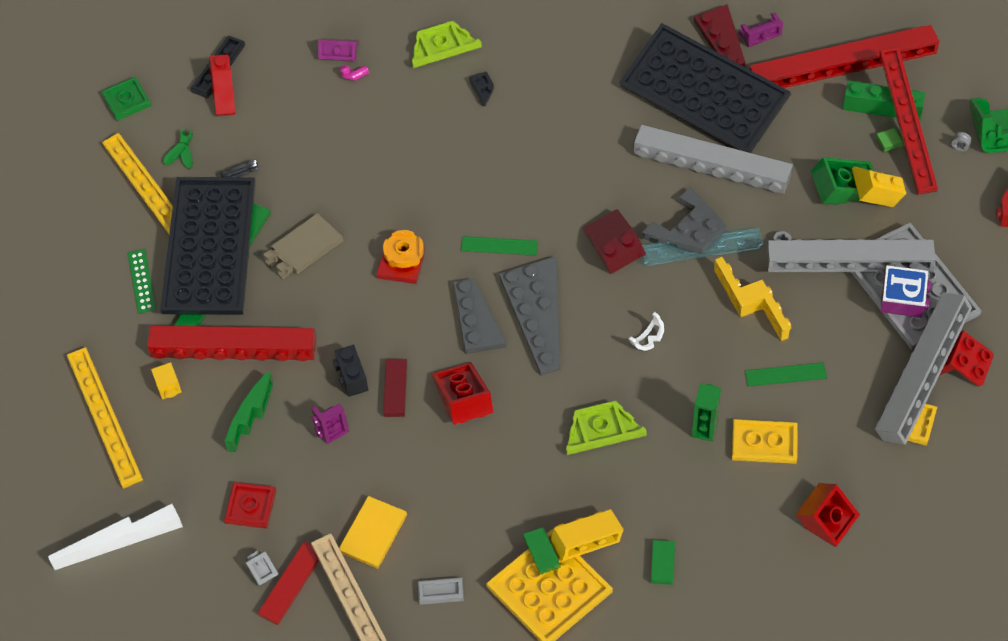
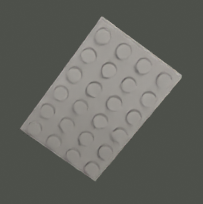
(941, 282)

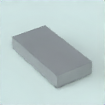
(440, 591)

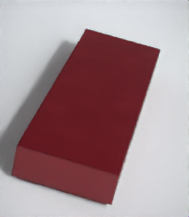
(395, 388)

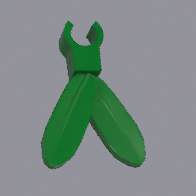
(181, 149)

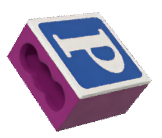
(905, 291)

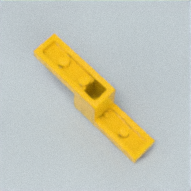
(752, 298)

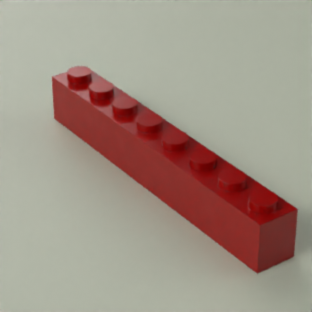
(232, 343)

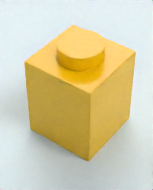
(166, 381)

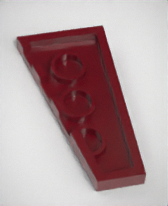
(720, 33)

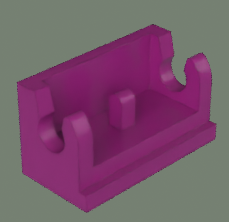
(762, 31)

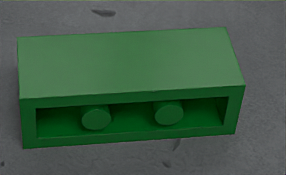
(706, 412)

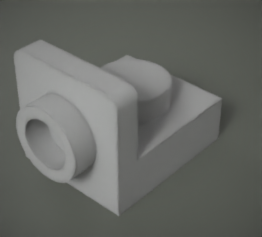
(260, 567)

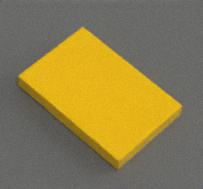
(764, 441)
(373, 532)

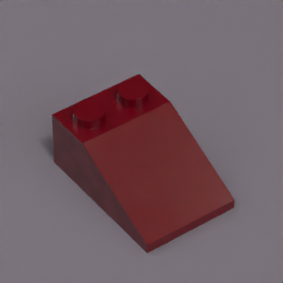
(614, 241)

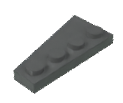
(476, 320)

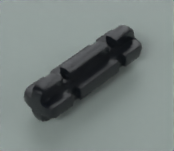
(241, 170)

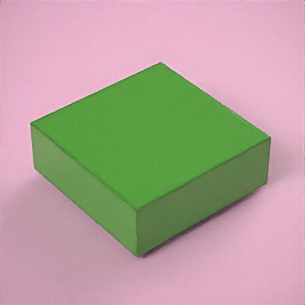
(889, 140)

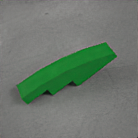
(251, 408)

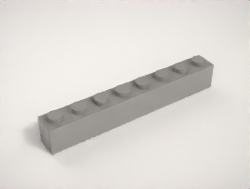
(713, 159)
(849, 255)
(923, 368)

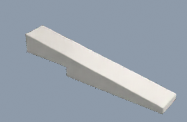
(117, 536)

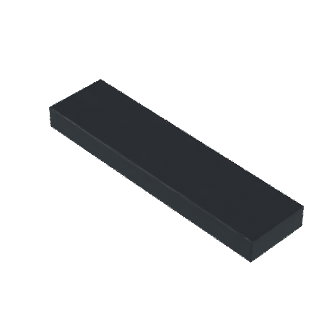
(230, 46)

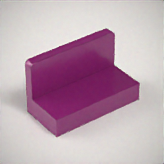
(337, 49)

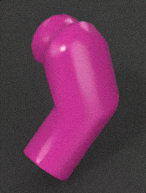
(354, 75)

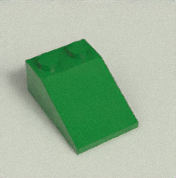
(836, 179)

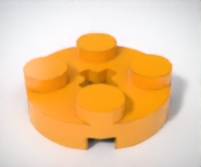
(406, 258)

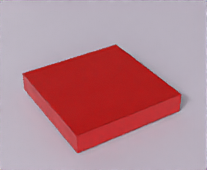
(406, 275)
(250, 505)

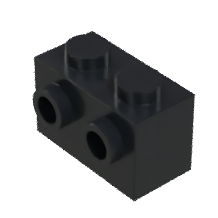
(351, 370)

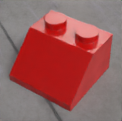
(828, 513)

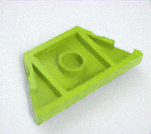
(442, 42)
(601, 427)

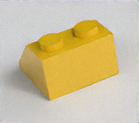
(878, 187)

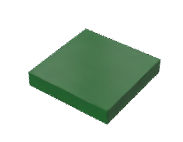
(126, 98)

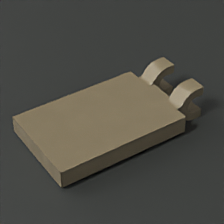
(303, 246)

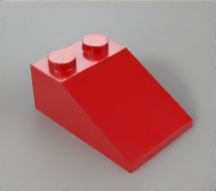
(463, 393)

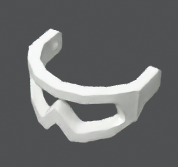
(655, 321)

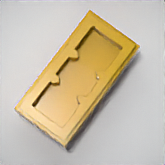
(923, 425)

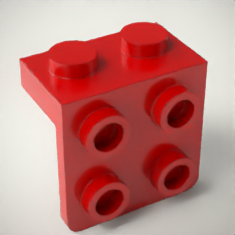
(969, 359)

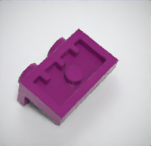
(330, 423)

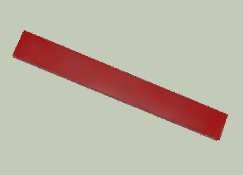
(908, 120)

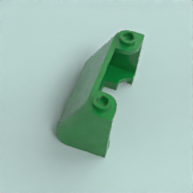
(990, 126)

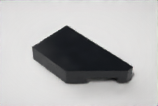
(482, 86)

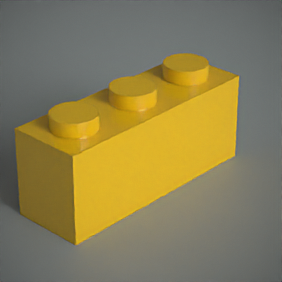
(586, 534)

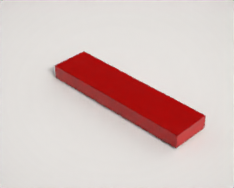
(289, 584)

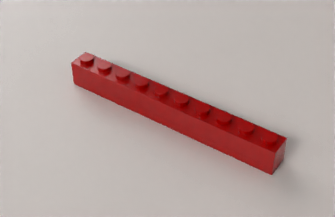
(847, 57)

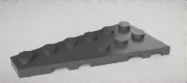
(535, 304)

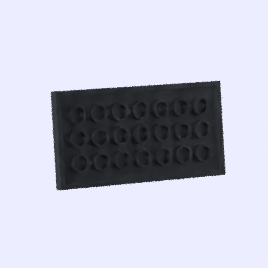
(705, 89)
(208, 246)

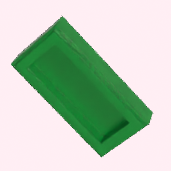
(541, 550)
(663, 562)

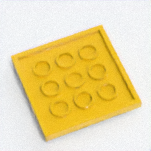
(549, 601)

